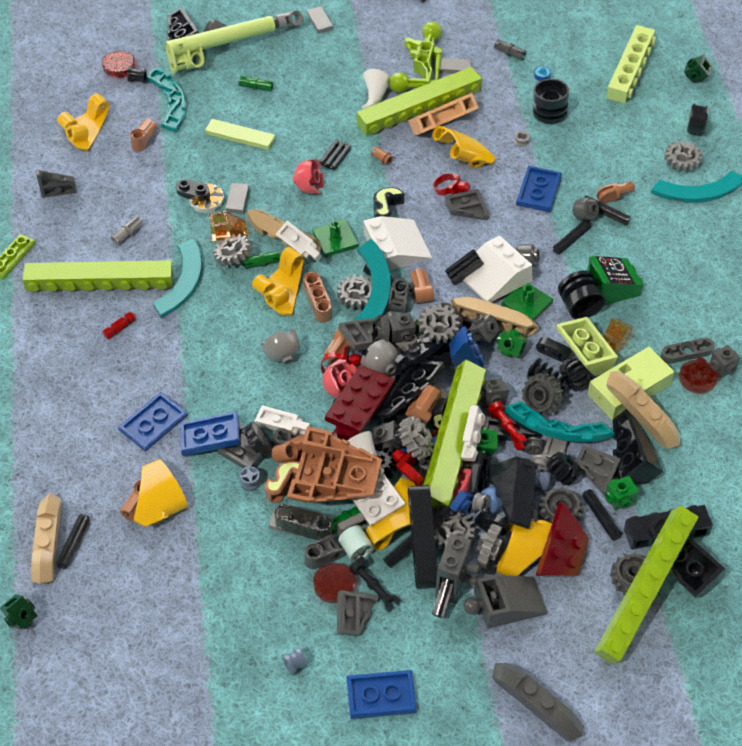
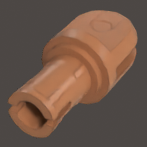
(613, 191)

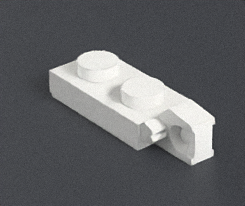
(298, 240)
(276, 419)
(472, 433)

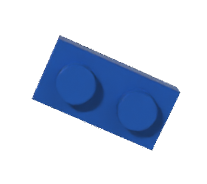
(463, 502)

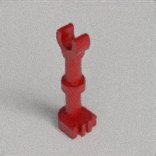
(497, 410)

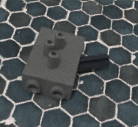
(452, 573)

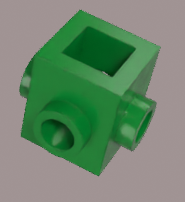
(516, 346)
(488, 441)
(621, 493)

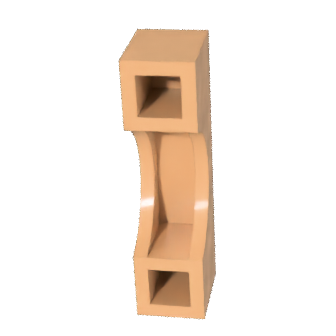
(443, 114)

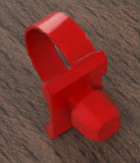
(457, 187)
(354, 359)
(405, 464)

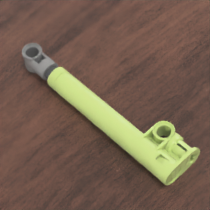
(184, 48)

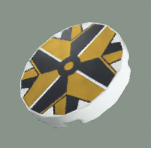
(213, 202)

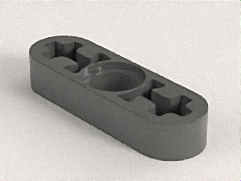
(692, 345)

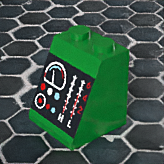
(615, 278)

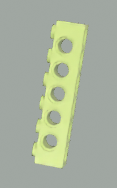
(630, 64)

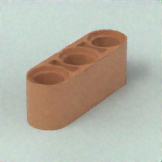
(317, 297)

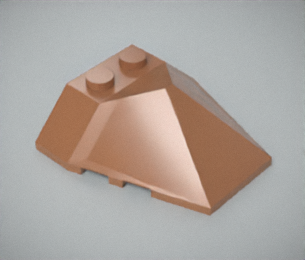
(333, 469)

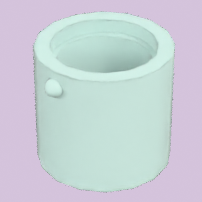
(355, 543)

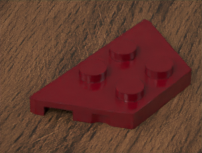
(564, 546)

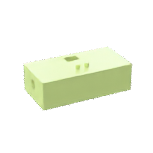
(643, 368)

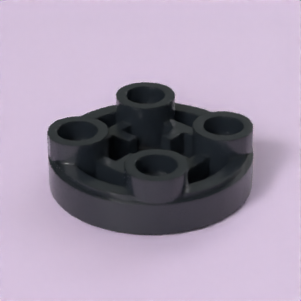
(260, 440)

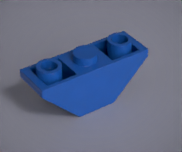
(464, 348)

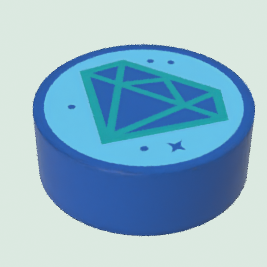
(542, 73)

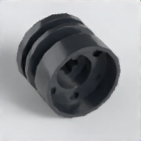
(550, 101)
(581, 294)

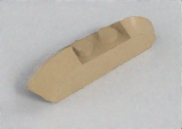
(265, 222)
(505, 317)
(643, 409)
(46, 539)

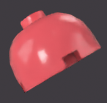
(307, 174)
(337, 376)

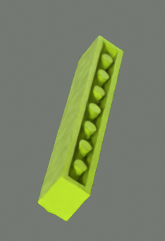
(418, 101)
(98, 275)
(448, 447)
(646, 585)

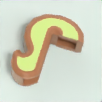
(284, 474)

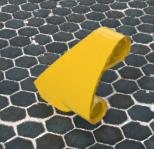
(84, 129)
(282, 286)
(158, 495)
(523, 547)

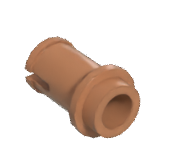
(385, 158)

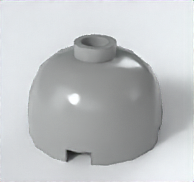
(282, 346)
(381, 357)

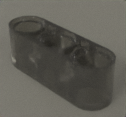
(297, 515)

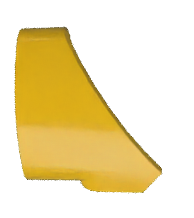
(465, 149)
(383, 531)

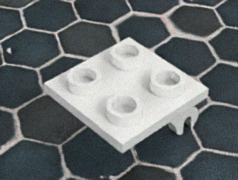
(382, 504)

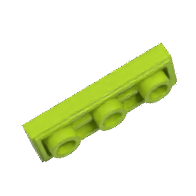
(14, 254)

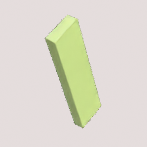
(240, 134)

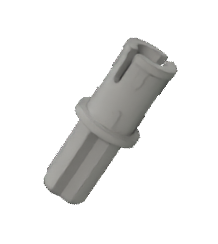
(126, 230)

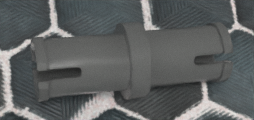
(510, 49)

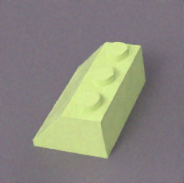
(588, 345)

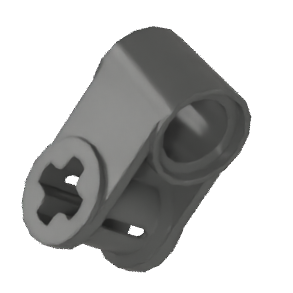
(398, 297)
(326, 550)

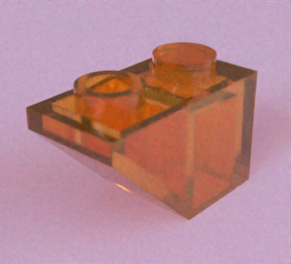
(226, 224)
(617, 334)

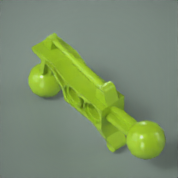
(423, 54)

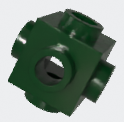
(698, 69)
(19, 612)

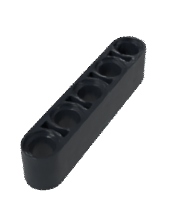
(422, 536)

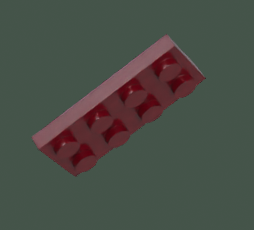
(359, 400)

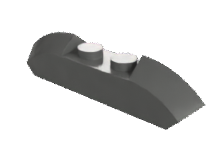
(538, 700)

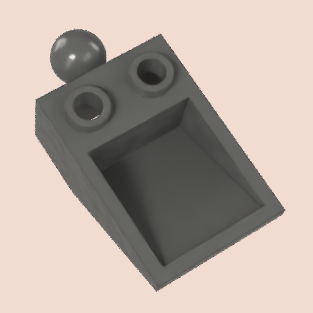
(509, 599)

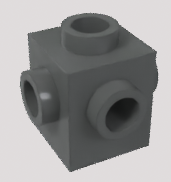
(402, 327)
(484, 329)
(724, 361)
(493, 391)
(384, 435)

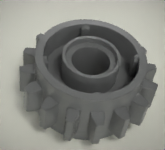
(550, 389)
(557, 496)
(623, 568)

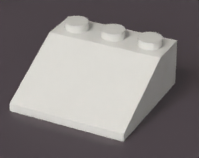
(397, 240)
(502, 270)

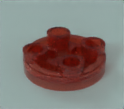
(117, 63)
(698, 376)
(331, 579)

